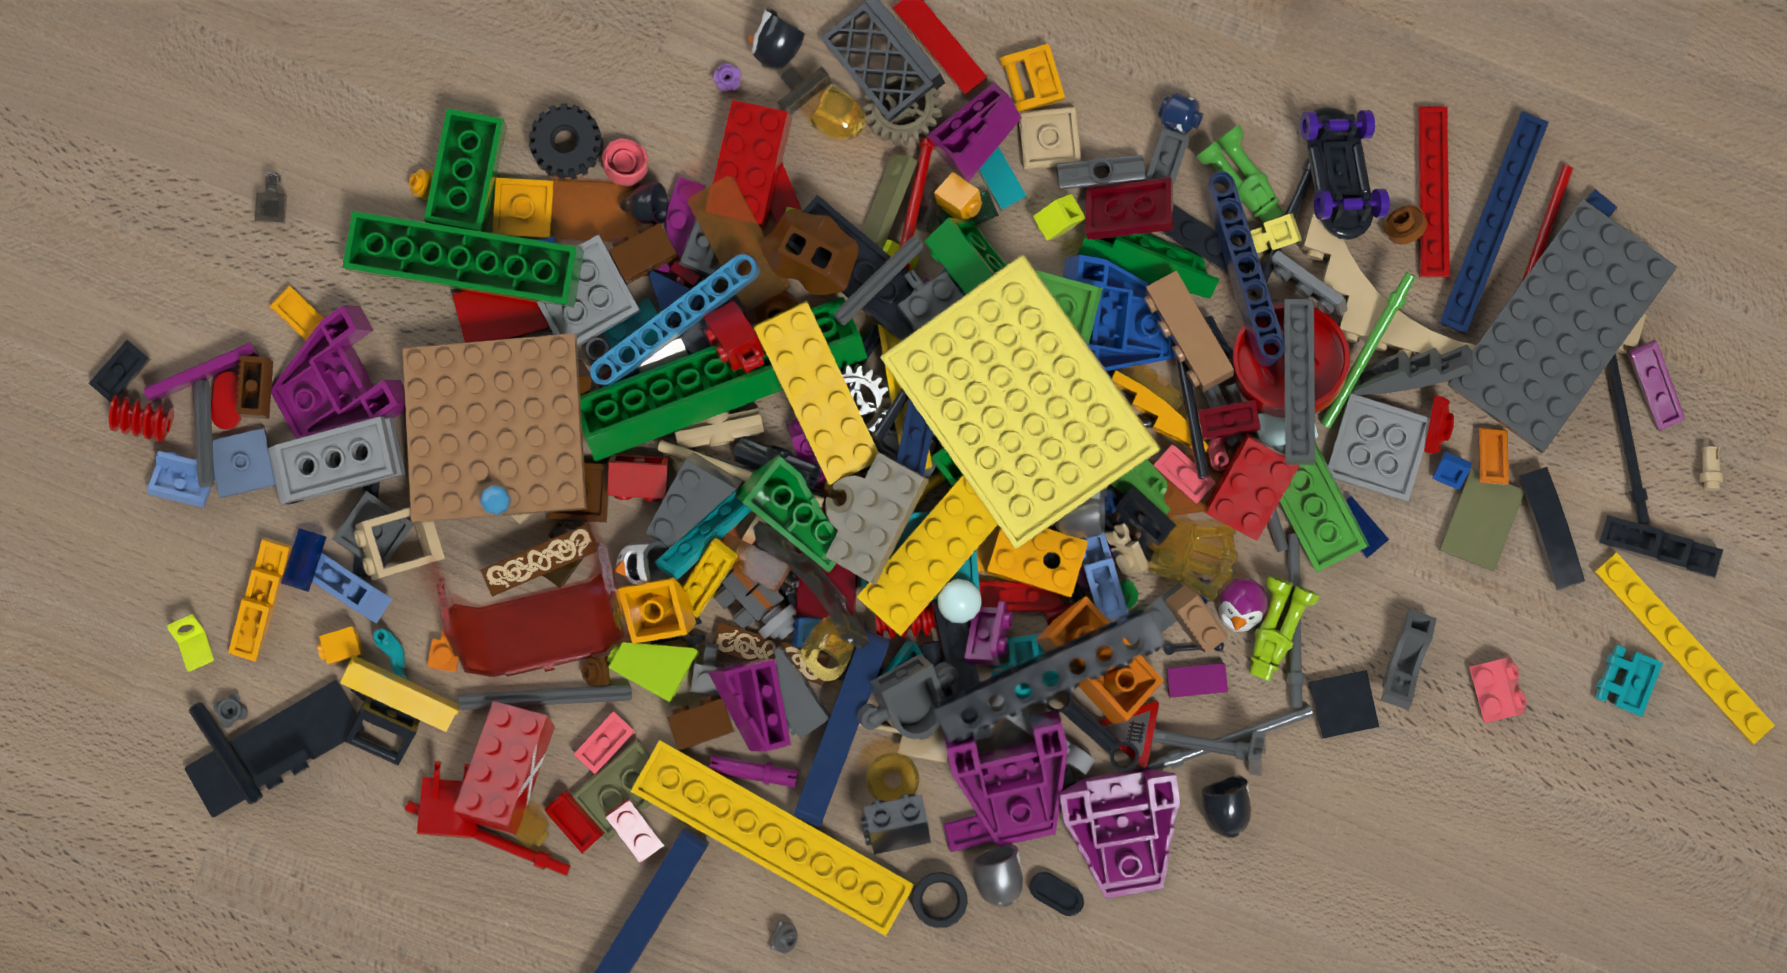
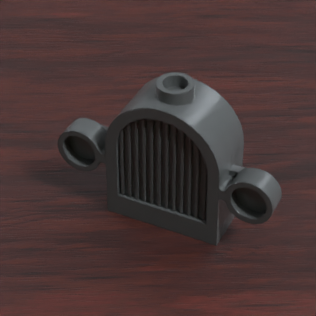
(908, 697)

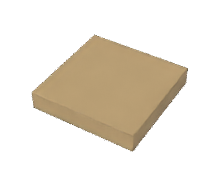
(1049, 138)

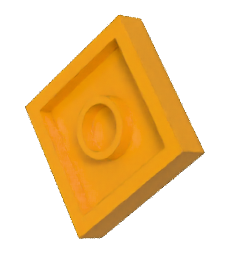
(523, 208)

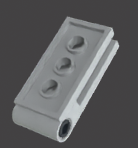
(294, 461)

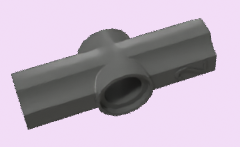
(1119, 171)

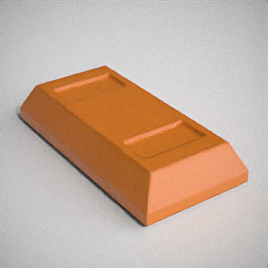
(1493, 456)

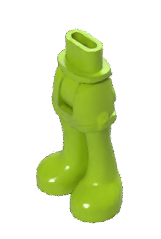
(1270, 643)

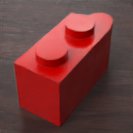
(734, 338)

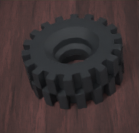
(565, 163)

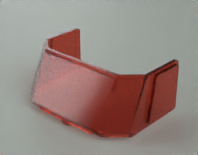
(537, 628)

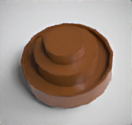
(1405, 224)
(775, 306)

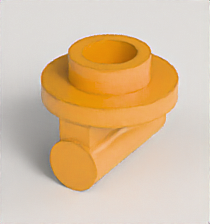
(420, 183)

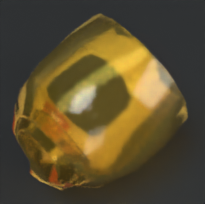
(838, 115)
(826, 638)

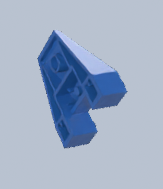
(1123, 326)

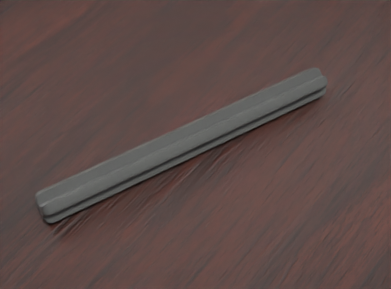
(546, 696)

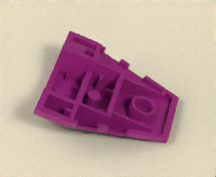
(1124, 827)

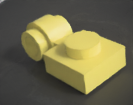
(1279, 232)

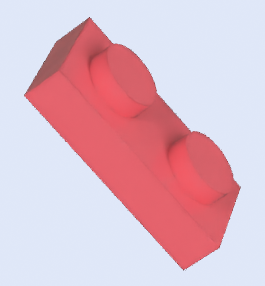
(1183, 474)
(604, 742)

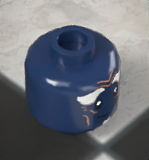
(1180, 113)

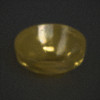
(888, 762)

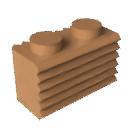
(1196, 619)

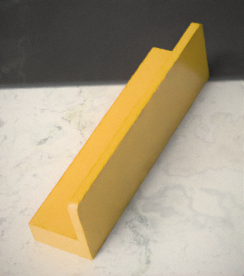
(399, 693)

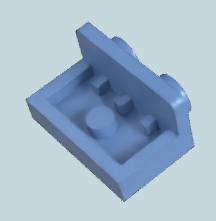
(177, 480)

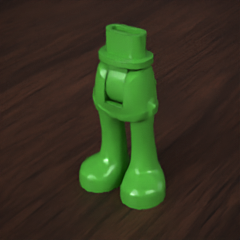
(1255, 190)

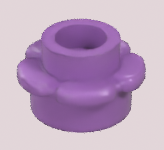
(727, 85)

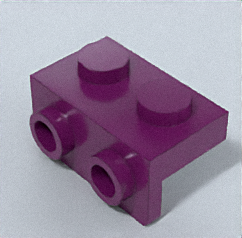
(987, 635)

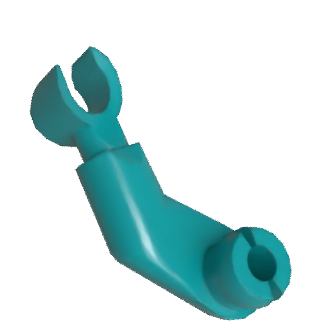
(393, 649)

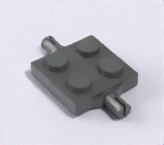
(928, 299)

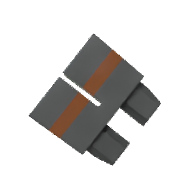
(755, 605)

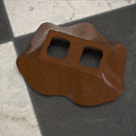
(818, 232)

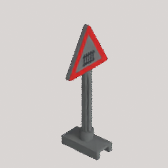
(1142, 733)

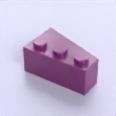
(975, 131)
(754, 702)

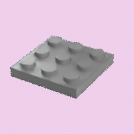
(600, 299)
(1378, 447)

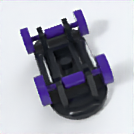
(1340, 172)

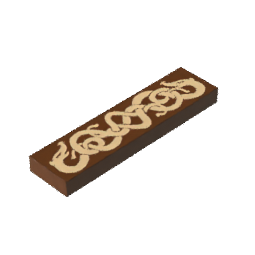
(540, 560)
(752, 646)

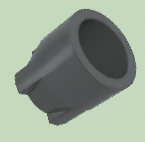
(594, 342)

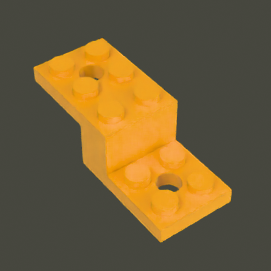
(1025, 564)

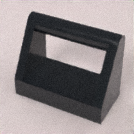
(387, 719)

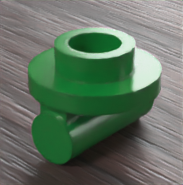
(1129, 592)

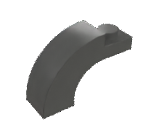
(1407, 659)

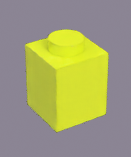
(1059, 217)

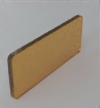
(734, 232)

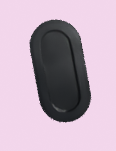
(1056, 894)

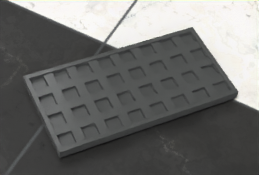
(1563, 325)

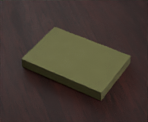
(1481, 521)
(613, 786)

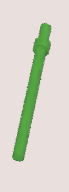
(1396, 300)

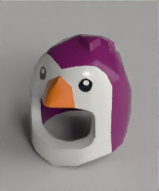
(1243, 603)

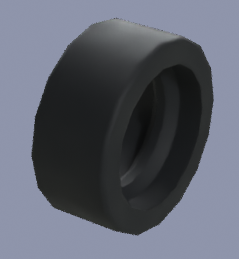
(957, 913)

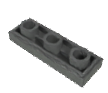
(1308, 284)

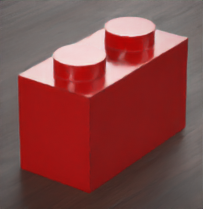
(638, 477)

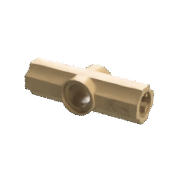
(721, 429)

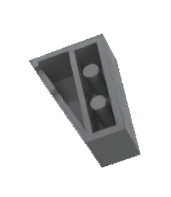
(691, 497)

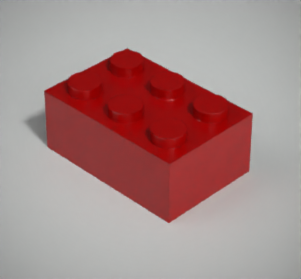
(1251, 487)

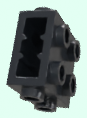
(896, 824)

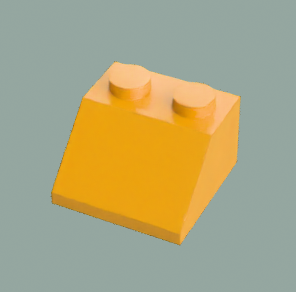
(656, 610)

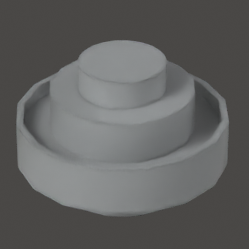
(778, 622)

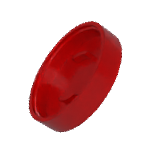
(1267, 382)

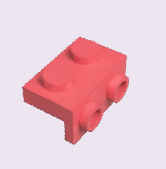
(1498, 689)

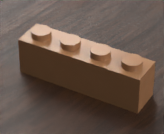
(1189, 332)

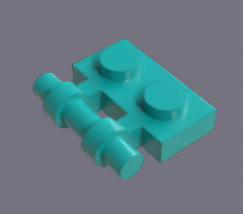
(1637, 682)

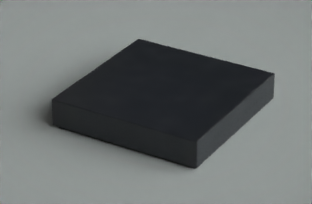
(1344, 704)

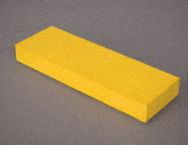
(709, 575)

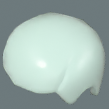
(959, 601)

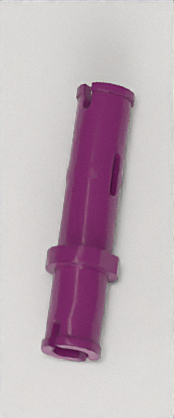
(754, 771)

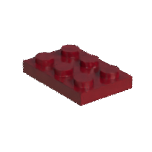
(1129, 208)

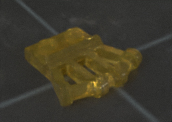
(1174, 557)

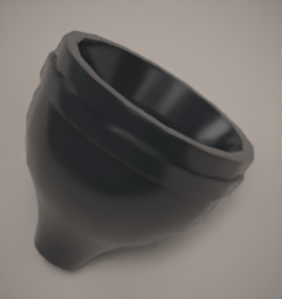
(647, 204)

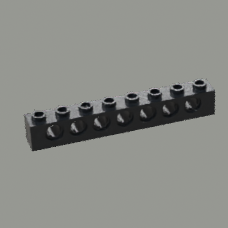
(1057, 659)

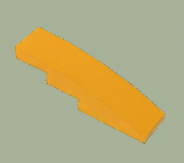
(1167, 421)
(260, 599)

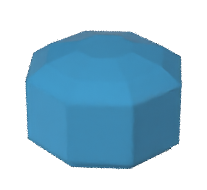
(495, 500)

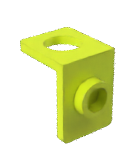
(193, 643)

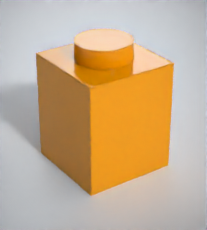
(958, 197)
(340, 646)

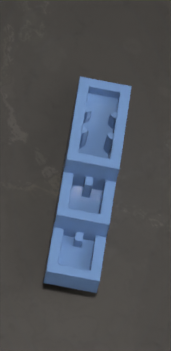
(1103, 578)

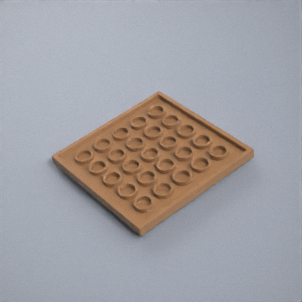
(494, 418)

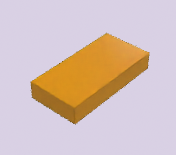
(296, 312)

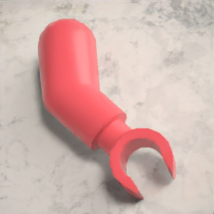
(1217, 454)

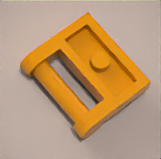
(1041, 74)

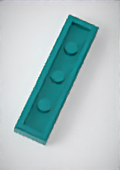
(696, 541)

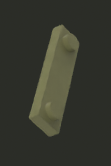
(889, 198)

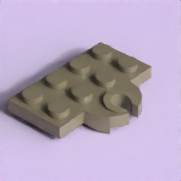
(872, 515)

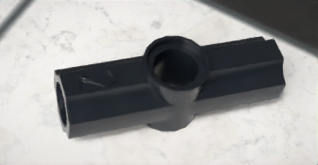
(757, 454)

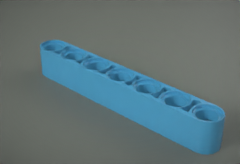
(661, 324)

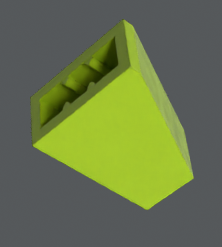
(653, 666)

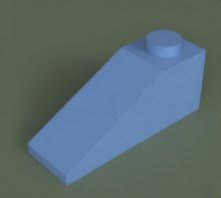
(350, 589)

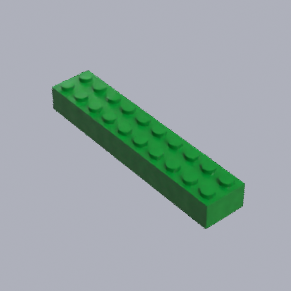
(694, 390)

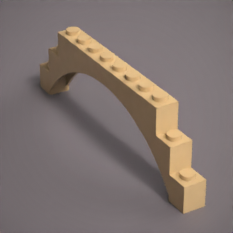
(1367, 304)

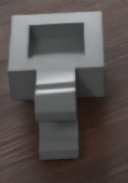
(701, 680)

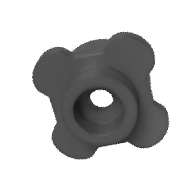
(233, 702)

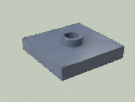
(242, 463)

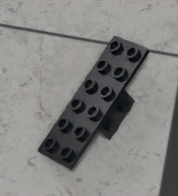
(277, 747)

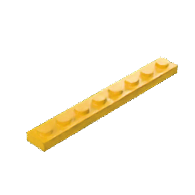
(1684, 649)

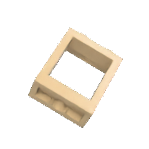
(372, 562)

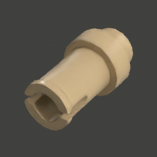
(1711, 475)

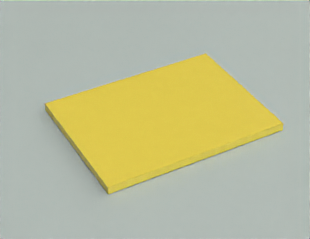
(1020, 402)

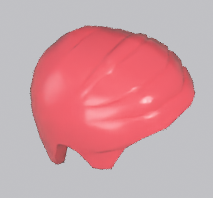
(625, 162)

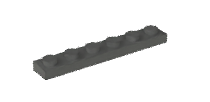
(1299, 382)

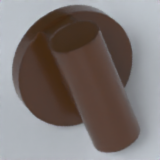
(596, 671)

